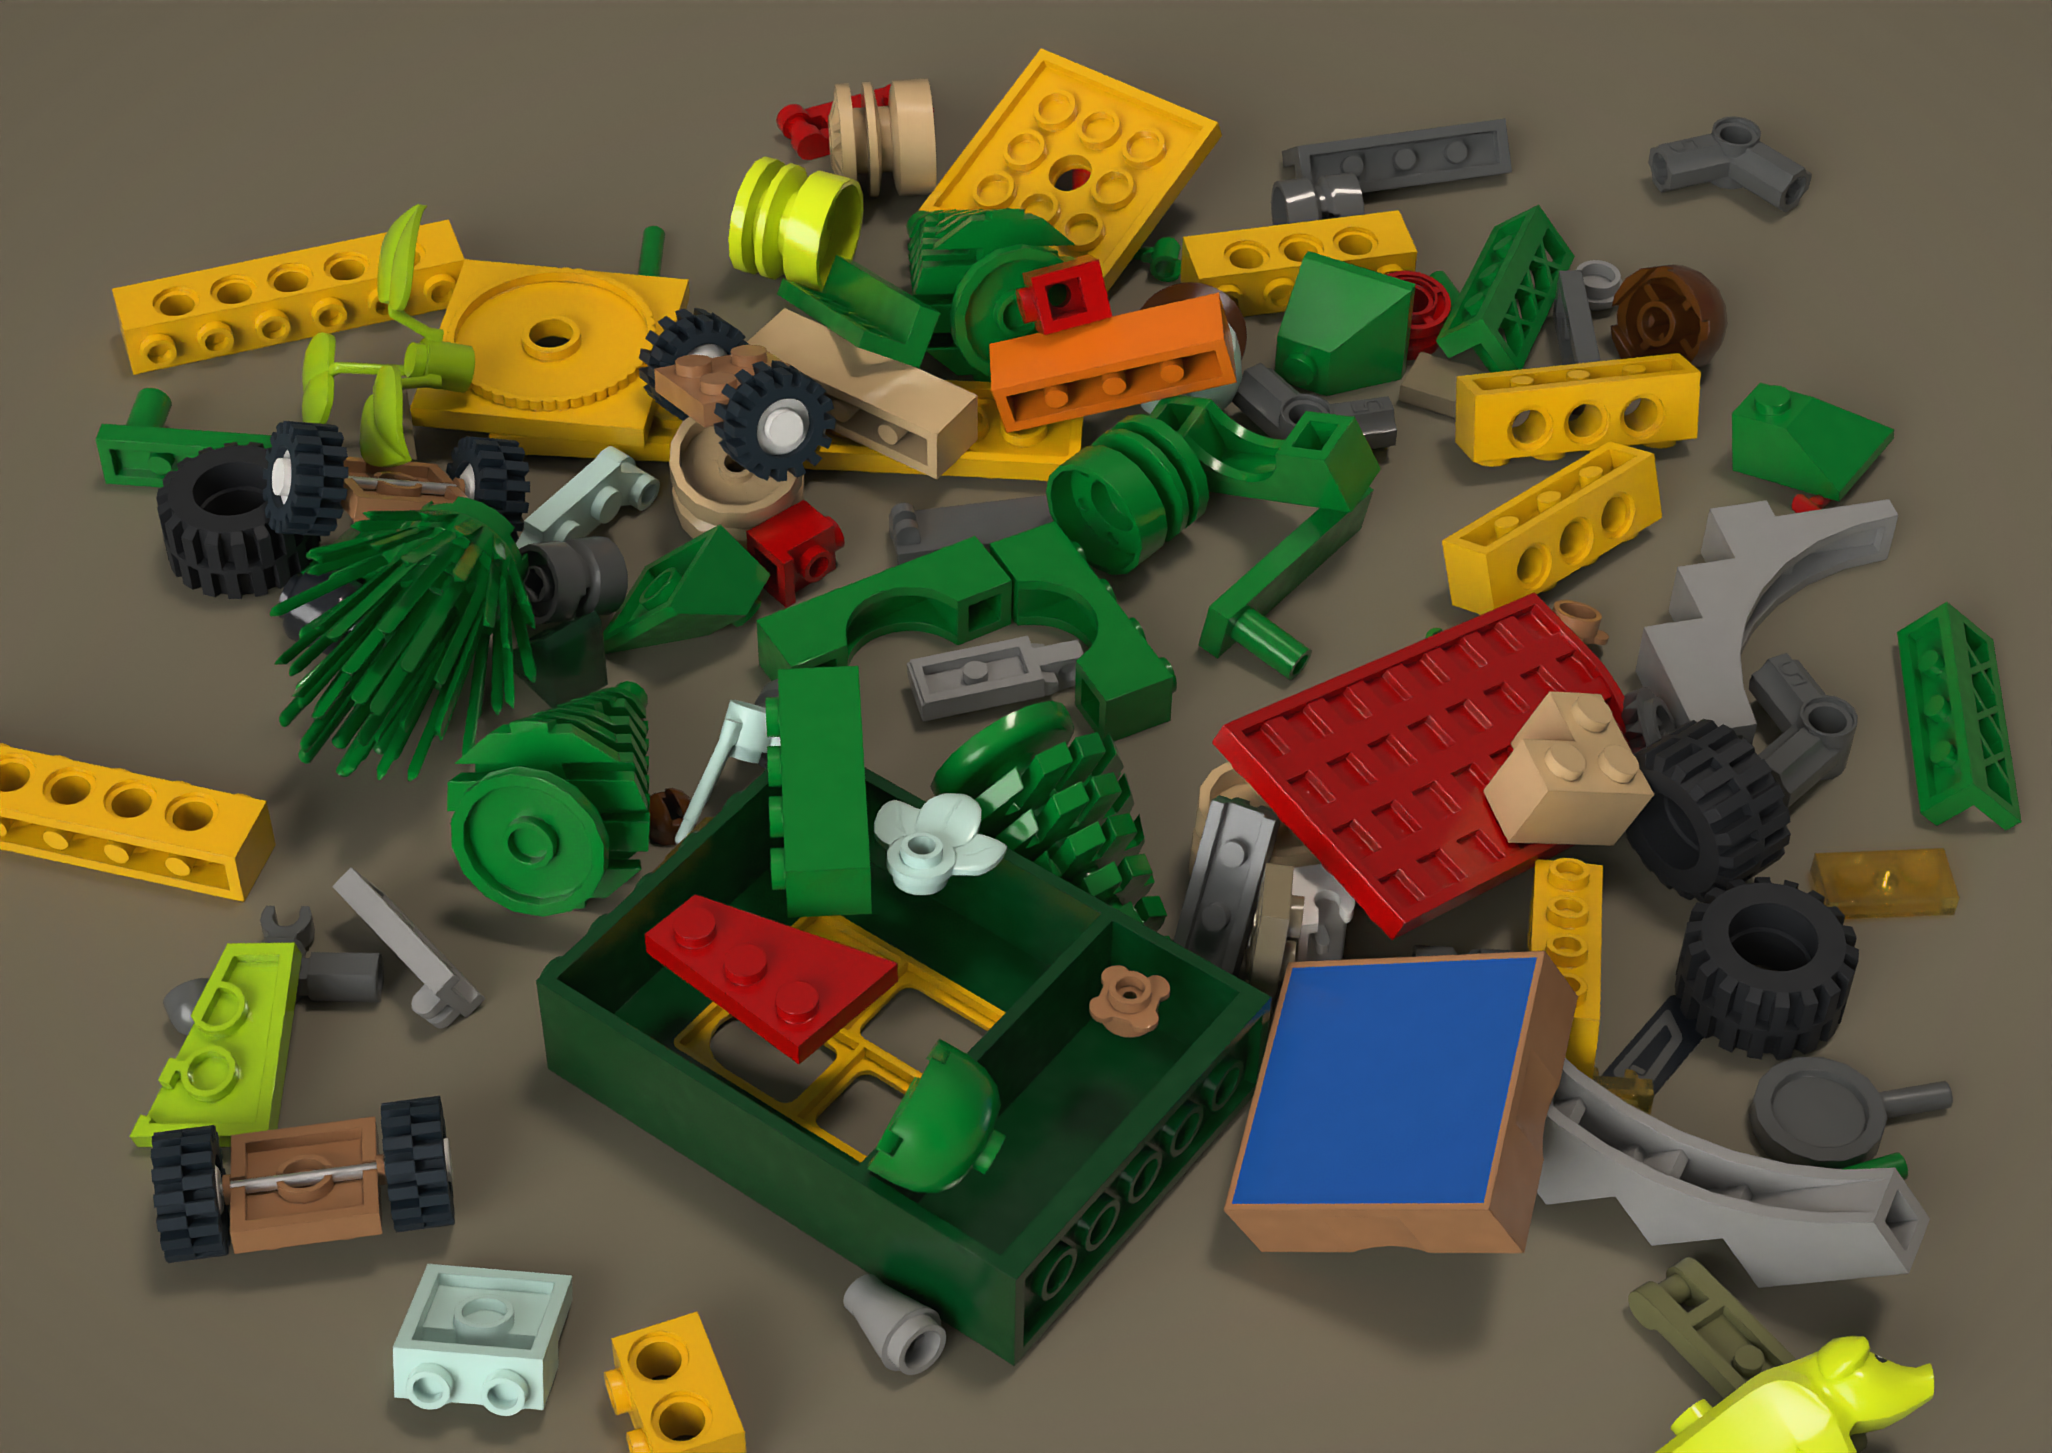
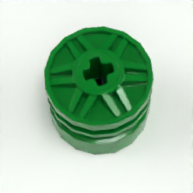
(1128, 493)

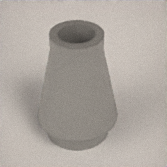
(898, 1327)

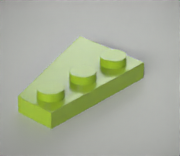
(236, 1050)

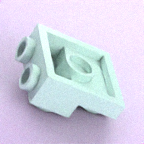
(481, 1338)

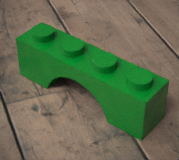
(1317, 465)
(944, 593)
(1120, 677)

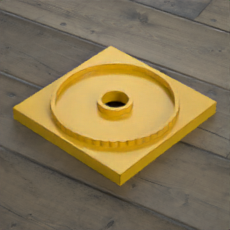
(1080, 119)
(562, 392)

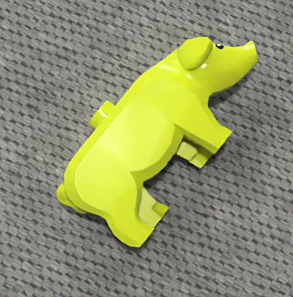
(1807, 1404)

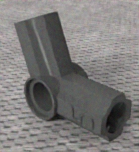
(1731, 160)
(1278, 407)
(1813, 725)

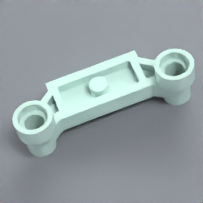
(591, 499)

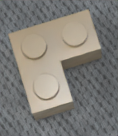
(1568, 776)

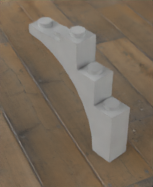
(1748, 571)
(1775, 1216)

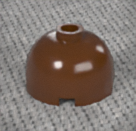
(1669, 313)

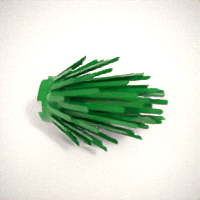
(439, 595)

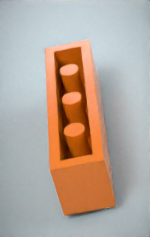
(1112, 363)

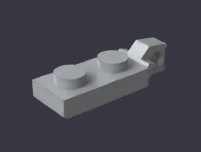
(991, 675)

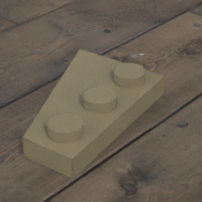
(1276, 918)

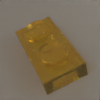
(1886, 883)

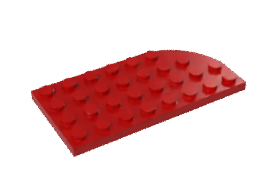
(1395, 758)

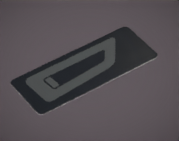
(1658, 1046)

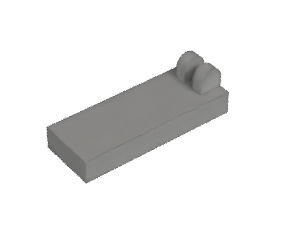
(445, 988)

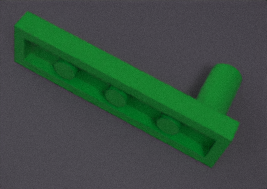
(147, 451)
(1242, 609)

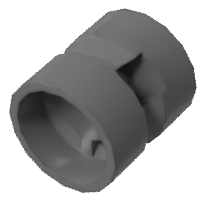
(1330, 198)
(574, 578)

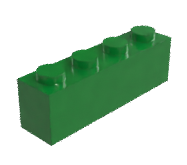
(822, 792)

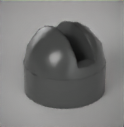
(181, 1002)

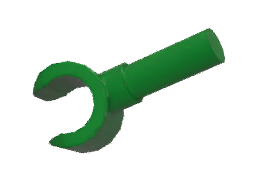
(1162, 259)

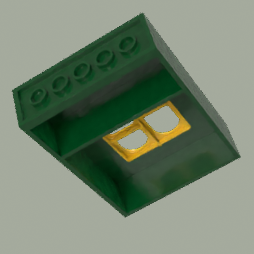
(1087, 1115)

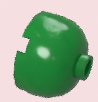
(941, 1125)

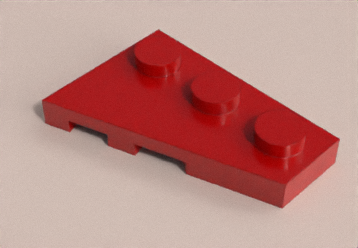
(768, 974)

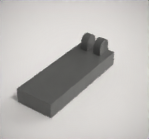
(1574, 323)
(928, 530)
(1227, 881)

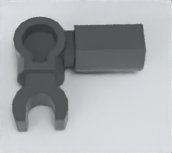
(326, 974)

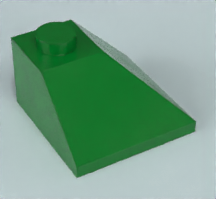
(1344, 327)
(1804, 441)
(689, 594)

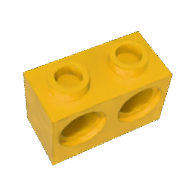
(687, 1403)

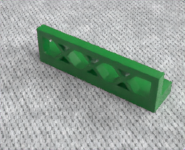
(1500, 279)
(867, 311)
(1957, 719)

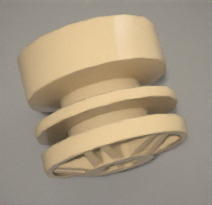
(885, 137)

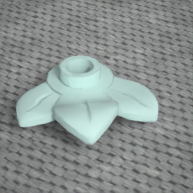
(935, 842)

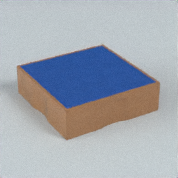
(1403, 1104)

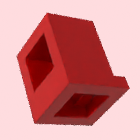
(1084, 301)
(795, 549)

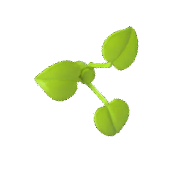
(426, 363)

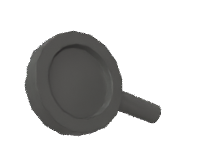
(1830, 1113)

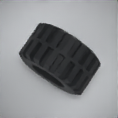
(219, 525)
(1711, 810)
(1760, 1006)

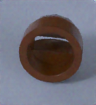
(661, 825)

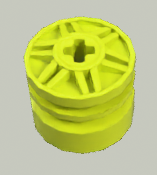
(794, 222)

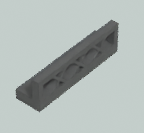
(1409, 156)

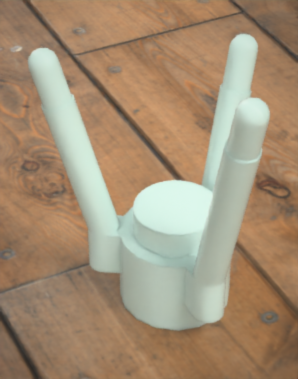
(742, 738)

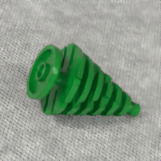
(970, 273)
(556, 803)
(1058, 804)

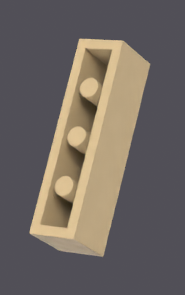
(876, 397)

